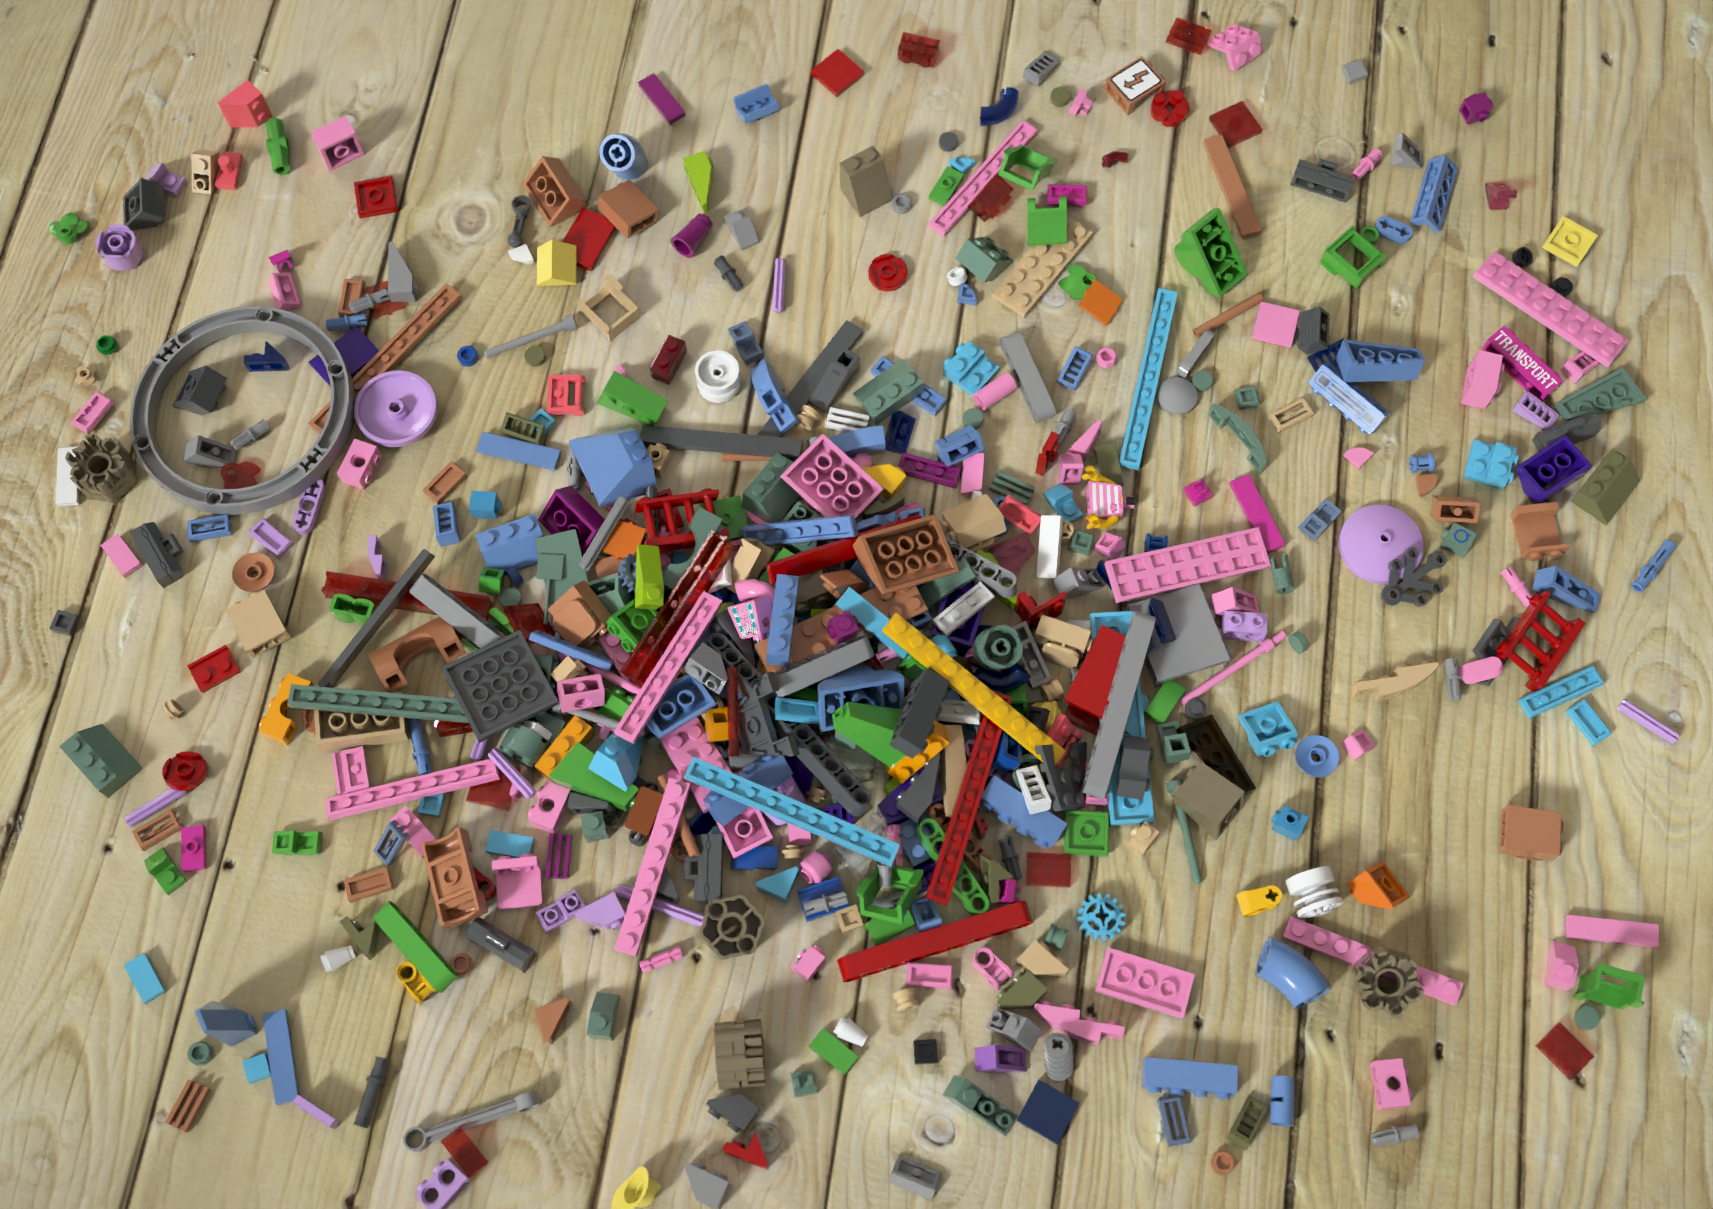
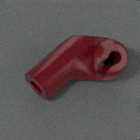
(1114, 156)

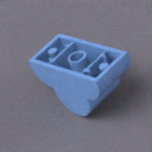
(861, 686)

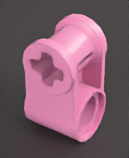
(992, 969)

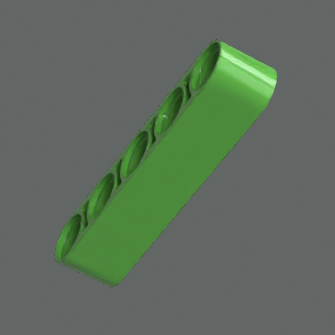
(964, 873)
(415, 946)

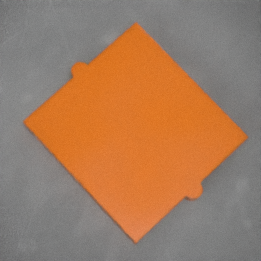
(1100, 302)
(624, 540)

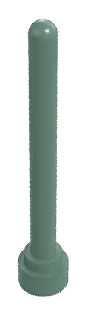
(1187, 837)

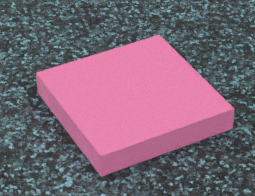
(1275, 324)

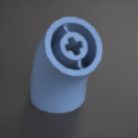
(623, 156)
(1291, 973)

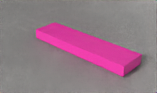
(1257, 512)

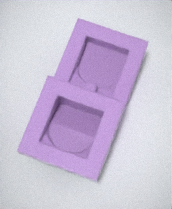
(377, 561)

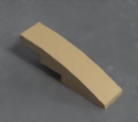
(953, 766)

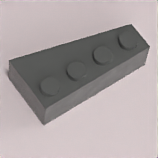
(919, 713)

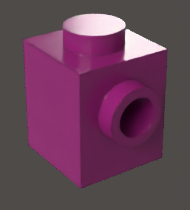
(1476, 108)
(843, 627)

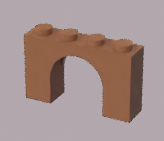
(392, 657)

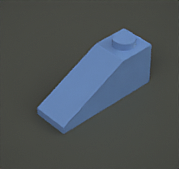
(1566, 589)

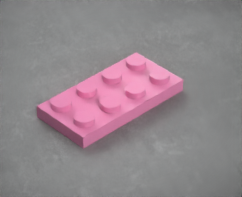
(1145, 983)

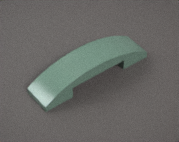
(1223, 417)
(940, 588)

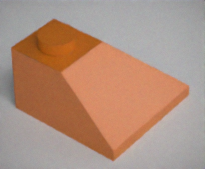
(1378, 887)

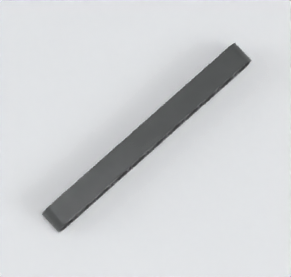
(812, 749)

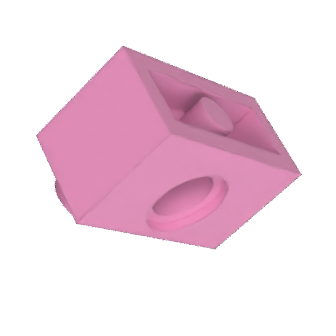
(359, 453)
(580, 693)
(550, 819)
(1385, 1096)

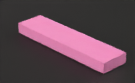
(1612, 931)

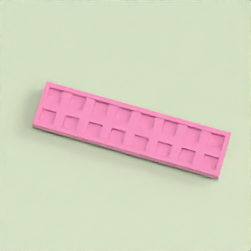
(1551, 309)
(1187, 564)

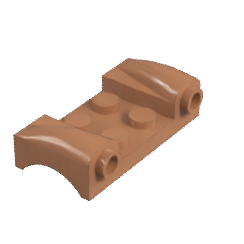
(453, 879)

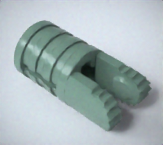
(1282, 576)

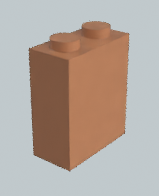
(628, 208)

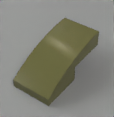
(1108, 462)
(879, 508)

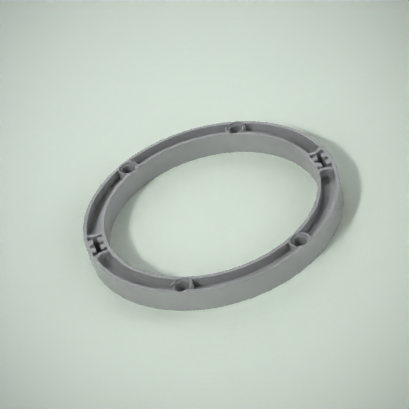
(189, 342)

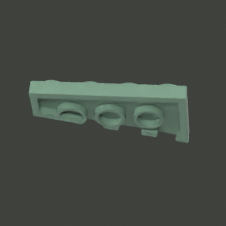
(1602, 396)

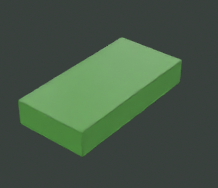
(833, 1051)

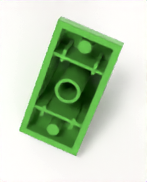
(1211, 253)

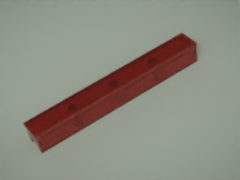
(696, 579)
(377, 589)

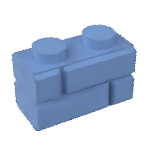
(959, 445)

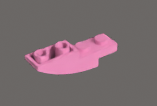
(1067, 1021)

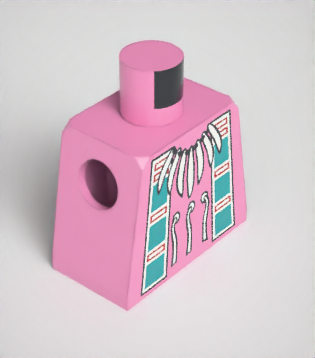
(752, 618)

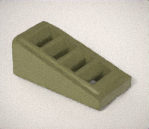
(505, 428)
(1241, 1136)

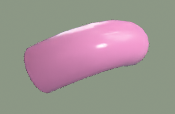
(753, 589)

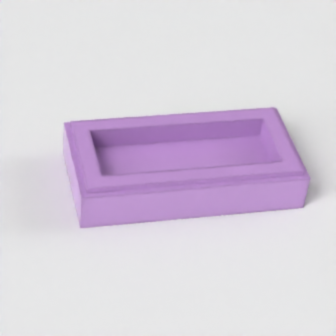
(270, 538)
(316, 1112)

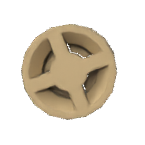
(807, 417)
(1067, 529)
(1052, 691)
(905, 1000)

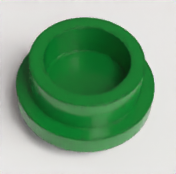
(106, 345)

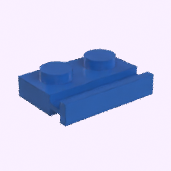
(816, 891)

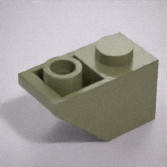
(1023, 994)

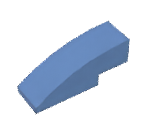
(860, 441)

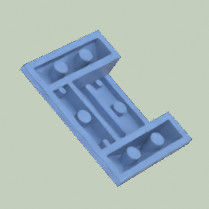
(614, 464)

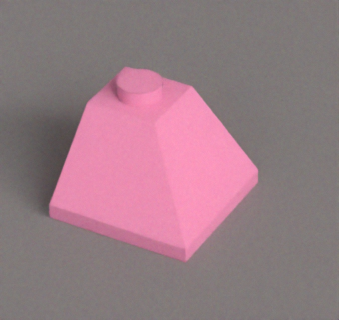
(746, 832)

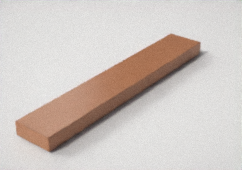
(1232, 186)

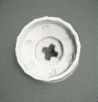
(1313, 889)

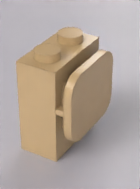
(974, 523)
(258, 623)
(1062, 642)

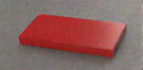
(1096, 673)

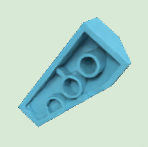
(618, 761)

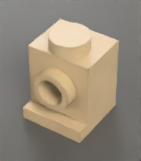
(663, 457)
(569, 669)
(1142, 837)

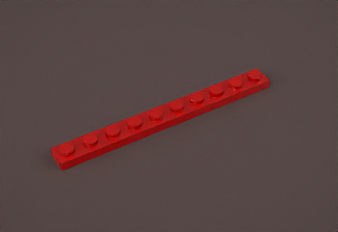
(965, 809)

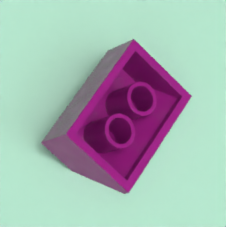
(571, 511)

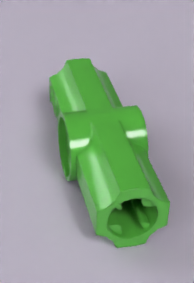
(278, 146)

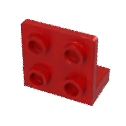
(1028, 611)

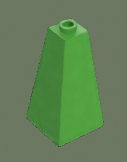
(870, 729)
(575, 775)

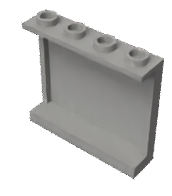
(1197, 636)

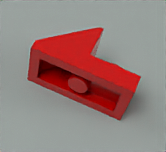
(753, 1155)

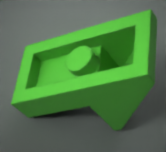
(165, 871)

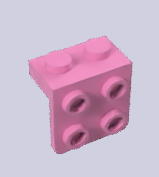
(1239, 45)
(518, 881)

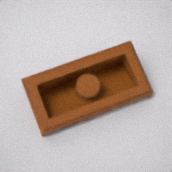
(644, 811)

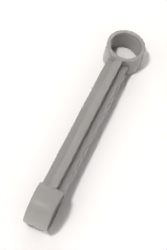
(520, 1104)

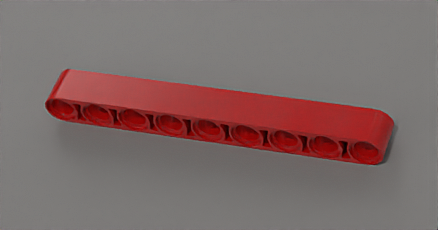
(934, 941)

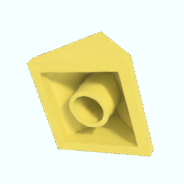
(556, 264)

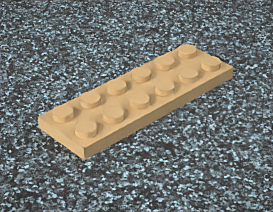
(1039, 270)

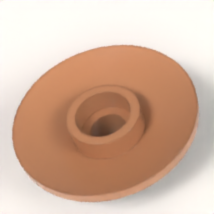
(249, 565)

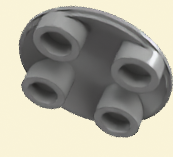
(1177, 395)

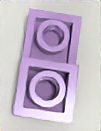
(560, 911)

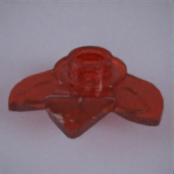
(243, 475)

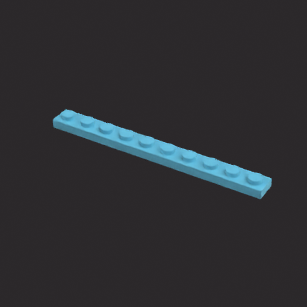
(1148, 379)
(792, 811)

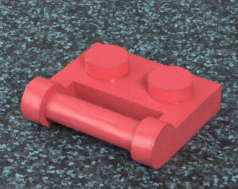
(559, 395)
(1059, 733)

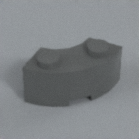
(1134, 760)

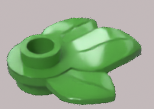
(68, 228)
(1076, 281)

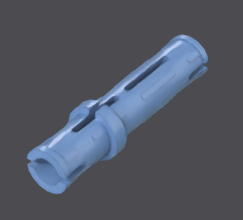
(1641, 582)
(421, 753)

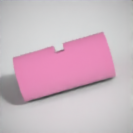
(994, 391)

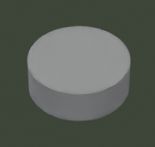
(901, 203)

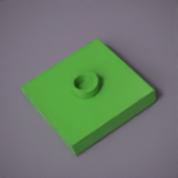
(732, 515)
(1086, 833)

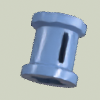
(1419, 463)

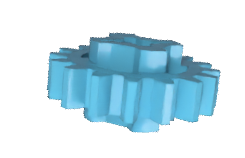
(1091, 918)

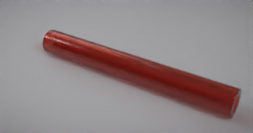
(733, 712)

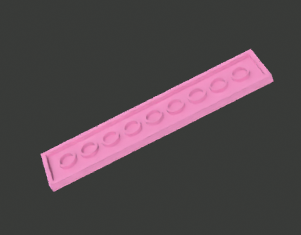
(680, 744)

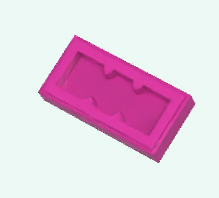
(1075, 194)
(193, 848)

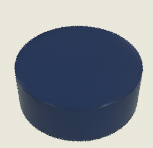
(514, 576)

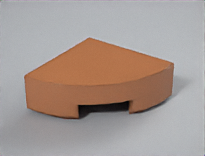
(1425, 483)

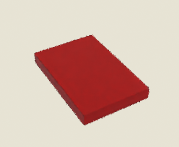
(590, 235)

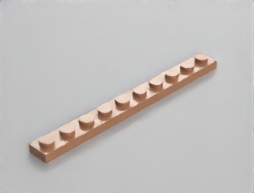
(400, 344)

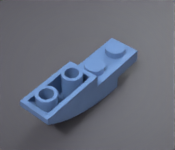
(772, 397)

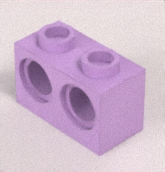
(1243, 626)
(446, 1192)

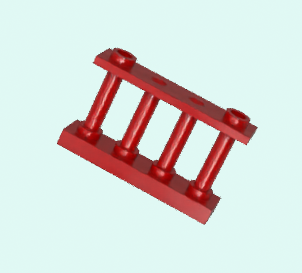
(675, 540)
(1559, 645)

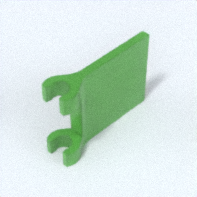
(1047, 225)

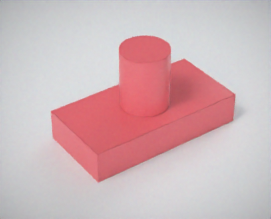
(228, 170)
(1019, 514)

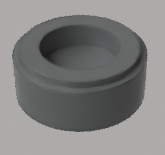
(948, 141)

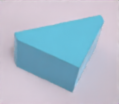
(779, 885)

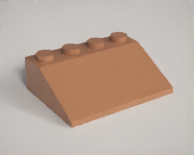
(905, 555)

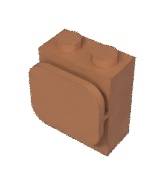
(580, 615)
(1530, 833)

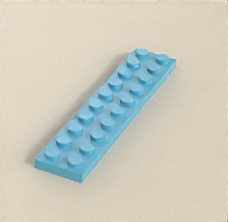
(1122, 809)

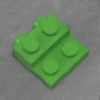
(630, 624)

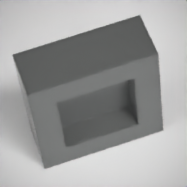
(64, 623)

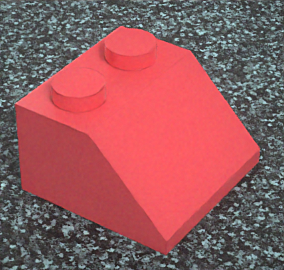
(245, 107)

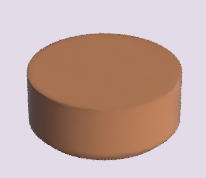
(1222, 1163)

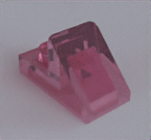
(1499, 195)

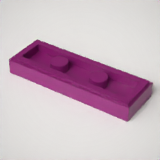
(661, 98)
(930, 470)

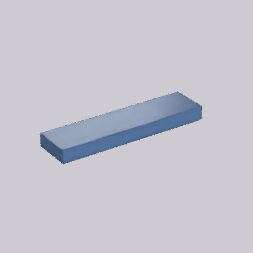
(928, 400)
(518, 451)
(572, 650)
(281, 1056)

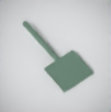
(549, 568)

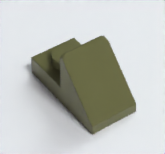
(990, 875)
(366, 939)

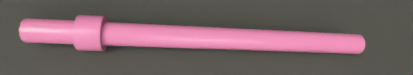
(1265, 646)

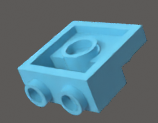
(970, 368)
(1490, 463)
(1268, 729)

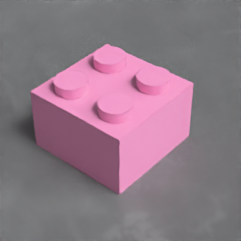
(337, 143)
(1482, 379)

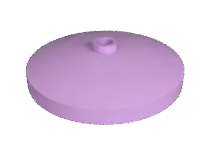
(395, 408)
(1376, 537)

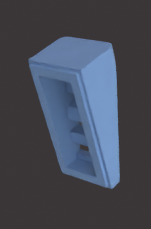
(1081, 354)
(450, 535)

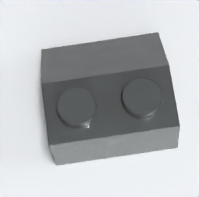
(144, 205)
(200, 391)

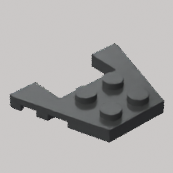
(755, 724)
(1065, 782)

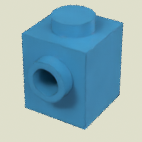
(485, 504)
(1289, 822)

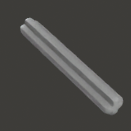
(603, 533)

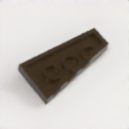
(1215, 751)

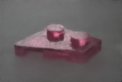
(1013, 552)

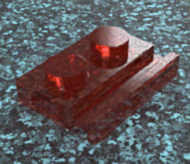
(1188, 36)
(1048, 869)
(1564, 1051)

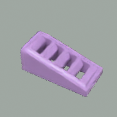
(1534, 402)

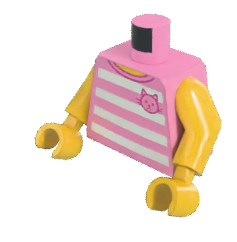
(1104, 500)

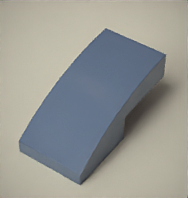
(745, 343)
(1320, 519)

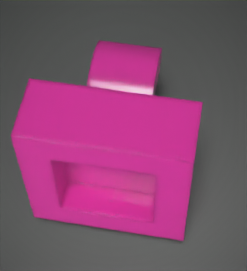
(280, 258)
(1198, 492)
(1008, 889)

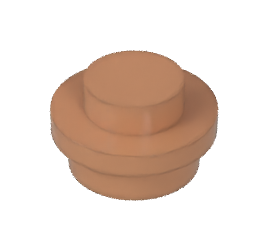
(462, 964)

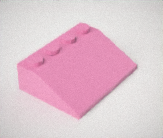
(832, 481)

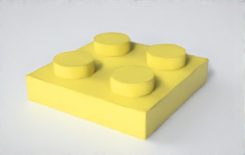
(1569, 241)

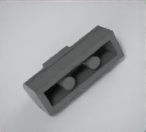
(1323, 179)
(1576, 430)
(160, 561)
(710, 868)
(500, 944)

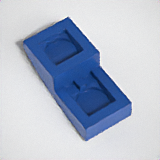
(758, 858)

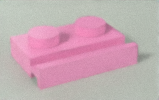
(351, 770)

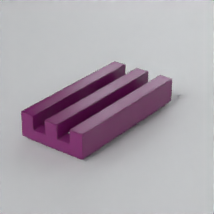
(560, 837)

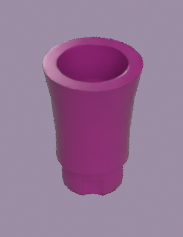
(692, 235)

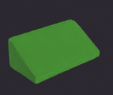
(883, 930)

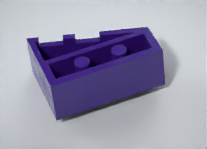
(888, 806)

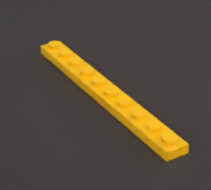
(969, 686)

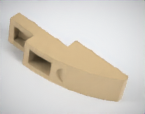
(1400, 682)

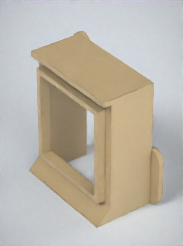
(612, 288)
(750, 561)

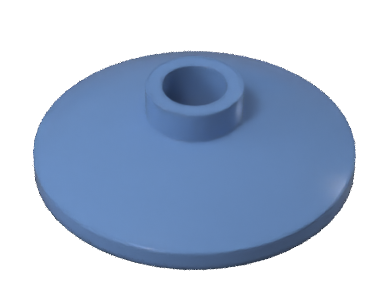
(1323, 749)

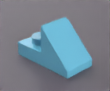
(1062, 503)

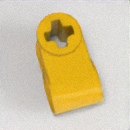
(1255, 900)
(417, 984)

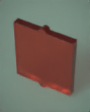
(386, 307)

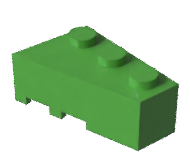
(632, 399)

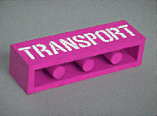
(1523, 364)

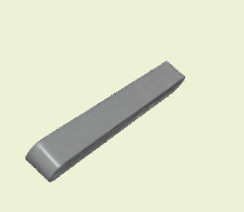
(1119, 706)

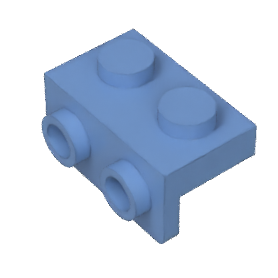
(755, 104)

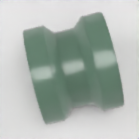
(1056, 937)

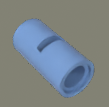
(1282, 1101)

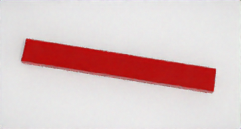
(821, 556)

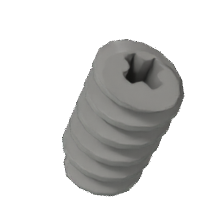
(1058, 1056)

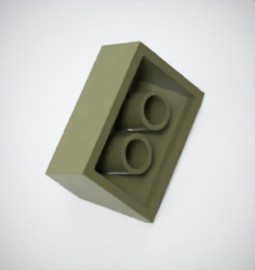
(1607, 487)

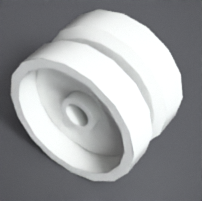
(717, 376)

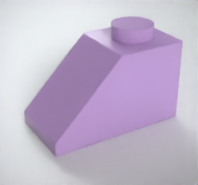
(603, 913)

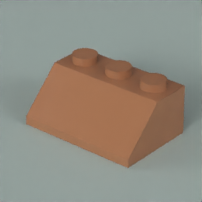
(553, 191)

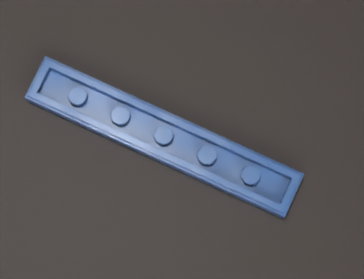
(802, 530)

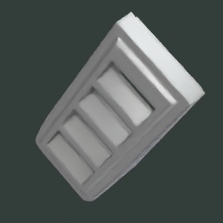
(1035, 78)

